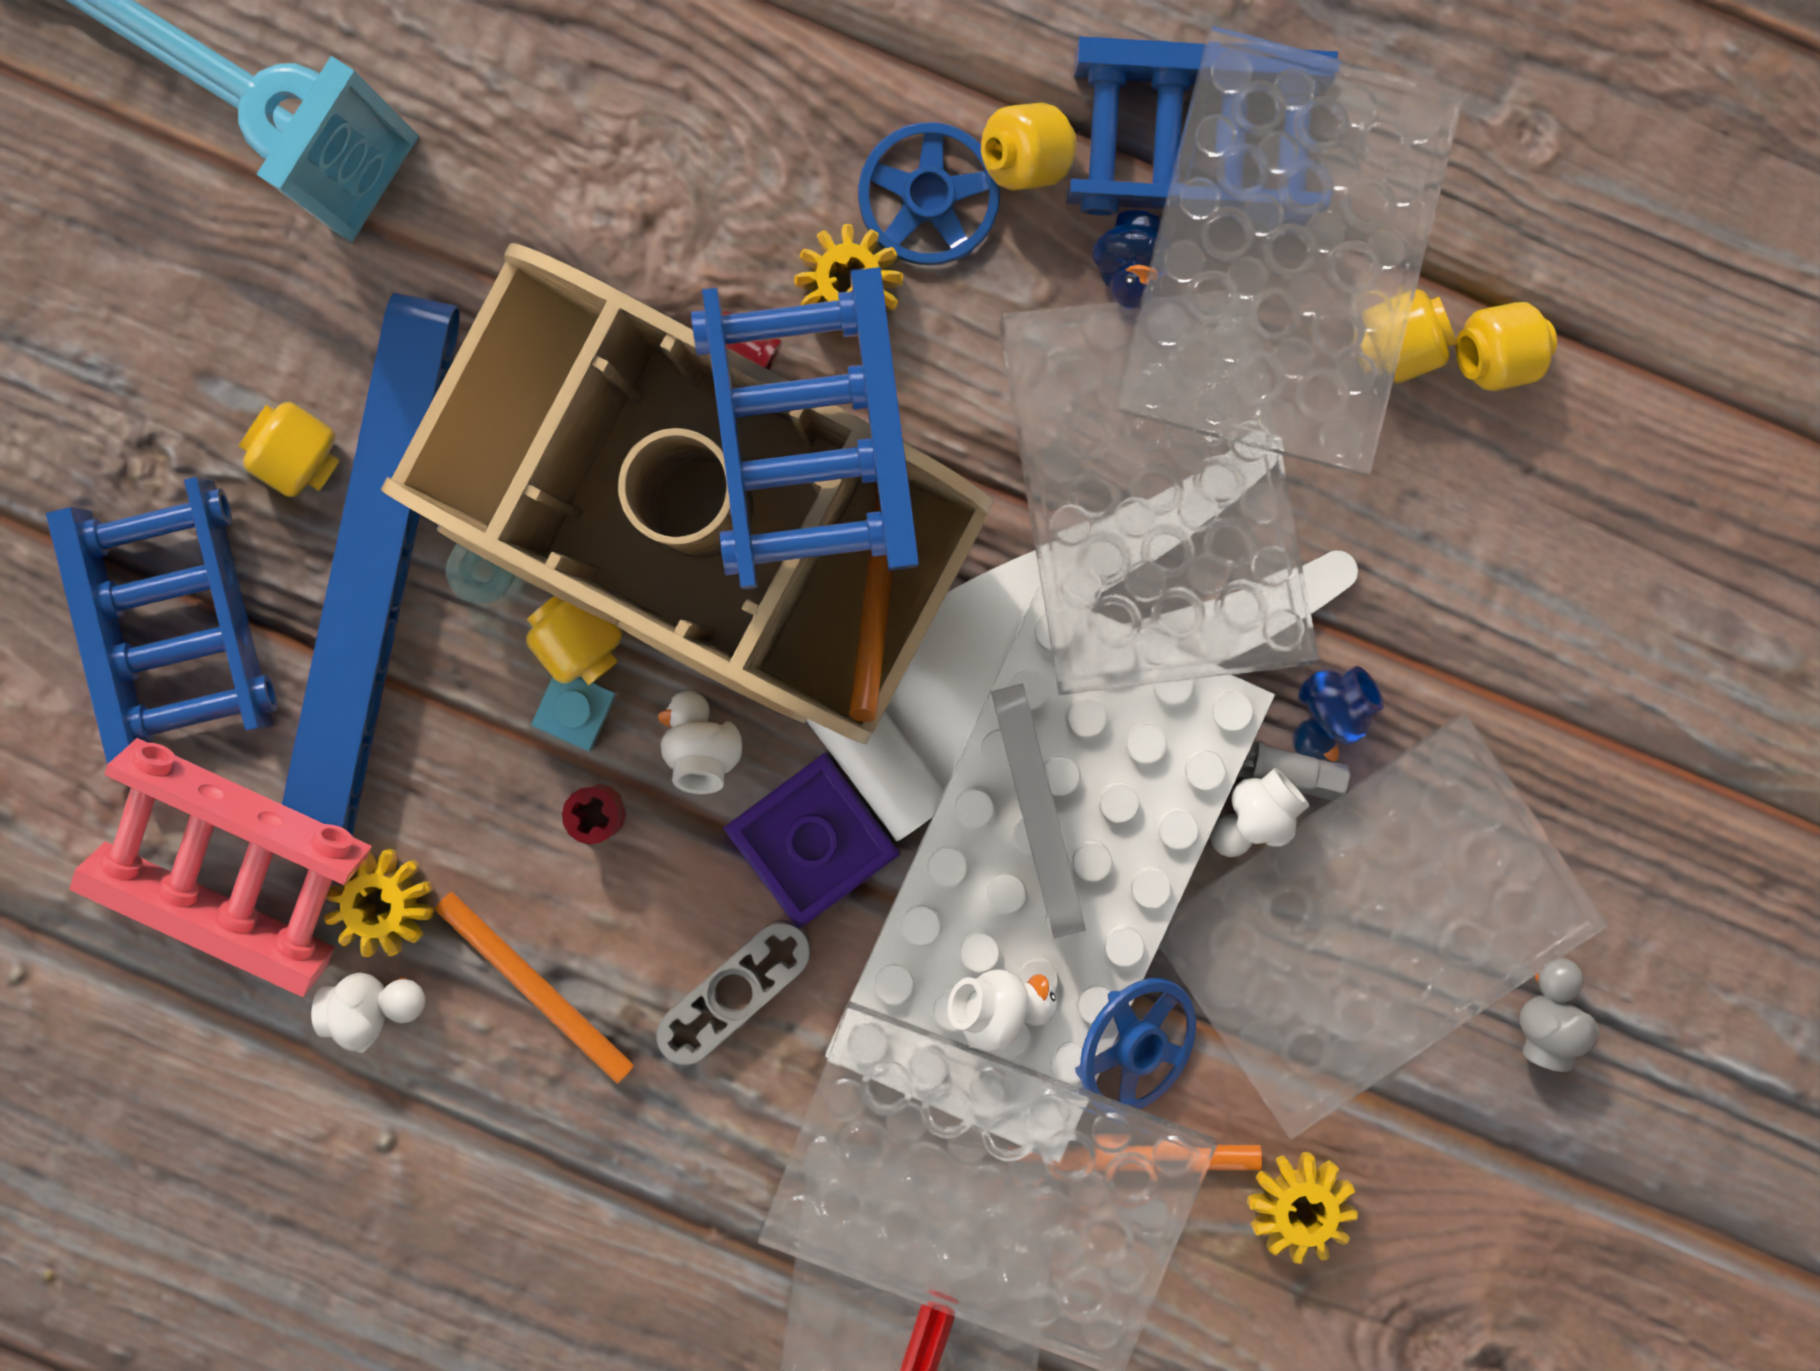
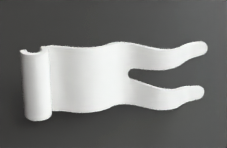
(948, 682)

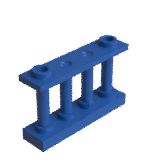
(1107, 67)
(865, 386)
(99, 603)

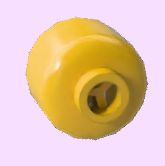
(1028, 146)
(1425, 338)
(1506, 346)
(289, 449)
(572, 641)

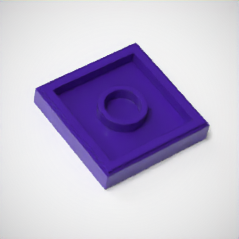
(811, 840)

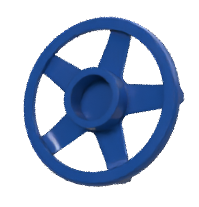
(928, 194)
(1140, 1042)

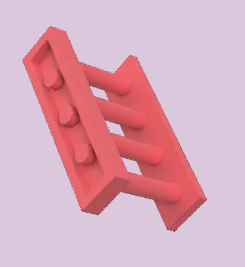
(199, 916)

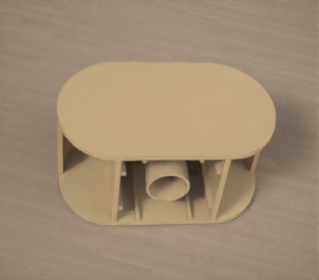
(594, 467)

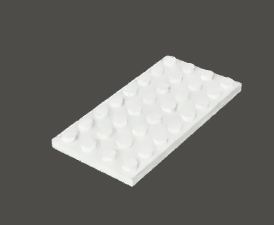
(1135, 799)

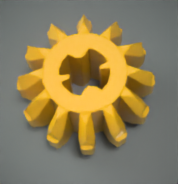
(842, 259)
(361, 916)
(1320, 1189)

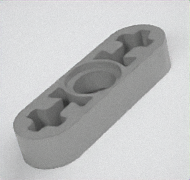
(709, 1035)

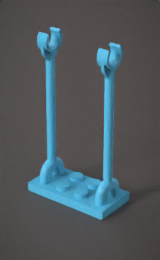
(326, 156)

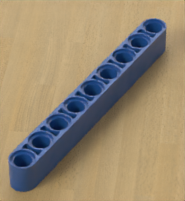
(368, 568)

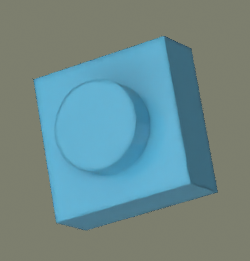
(574, 711)

